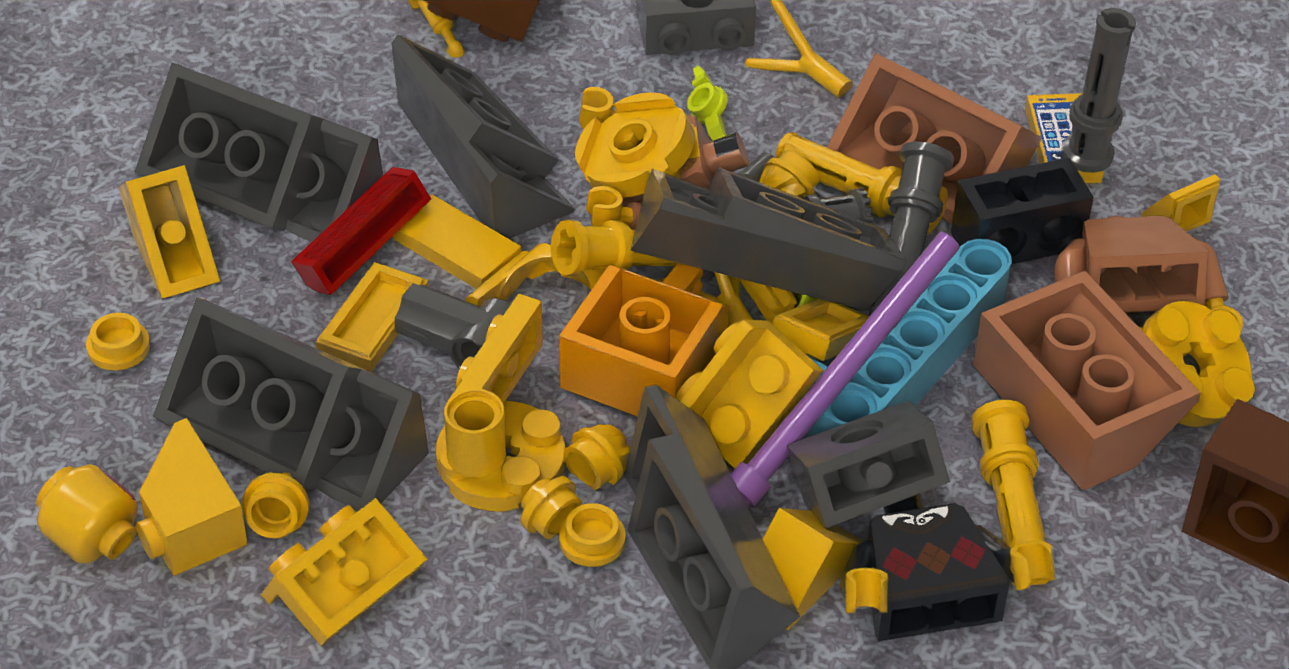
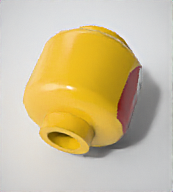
(87, 513)

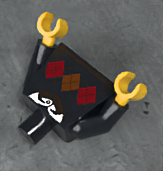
(936, 570)

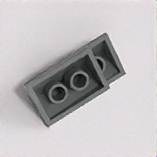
(477, 141)
(258, 154)
(766, 238)
(292, 408)
(701, 535)

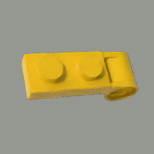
(483, 384)

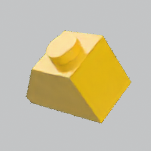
(169, 231)
(188, 505)

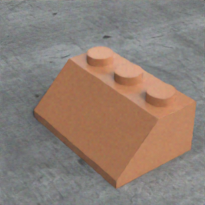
(904, 107)
(1086, 376)

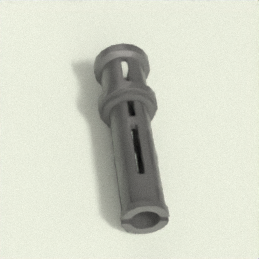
(1096, 111)
(916, 201)

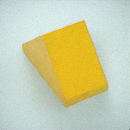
(807, 554)

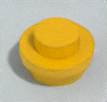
(117, 342)
(548, 505)
(592, 535)

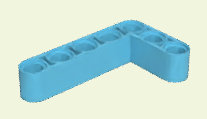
(927, 336)

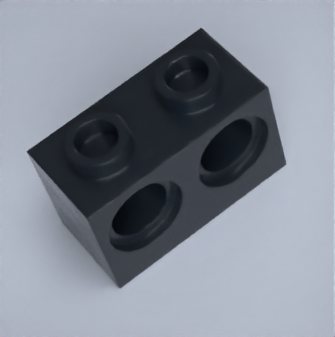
(1025, 209)

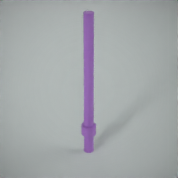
(753, 477)

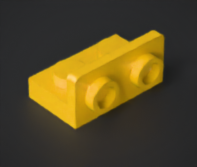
(749, 387)
(345, 571)

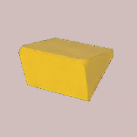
(1189, 205)

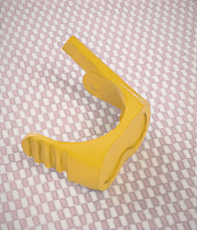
(525, 264)

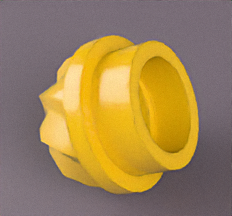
(790, 174)
(597, 455)
(275, 505)

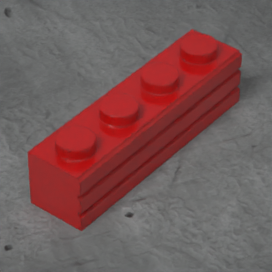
(361, 230)

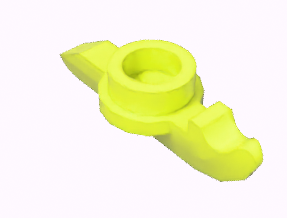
(708, 104)

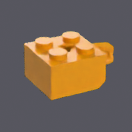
(639, 336)

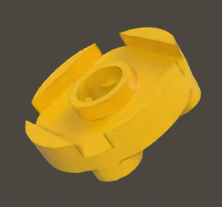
(611, 151)
(1217, 348)
(538, 449)

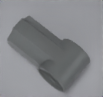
(446, 321)

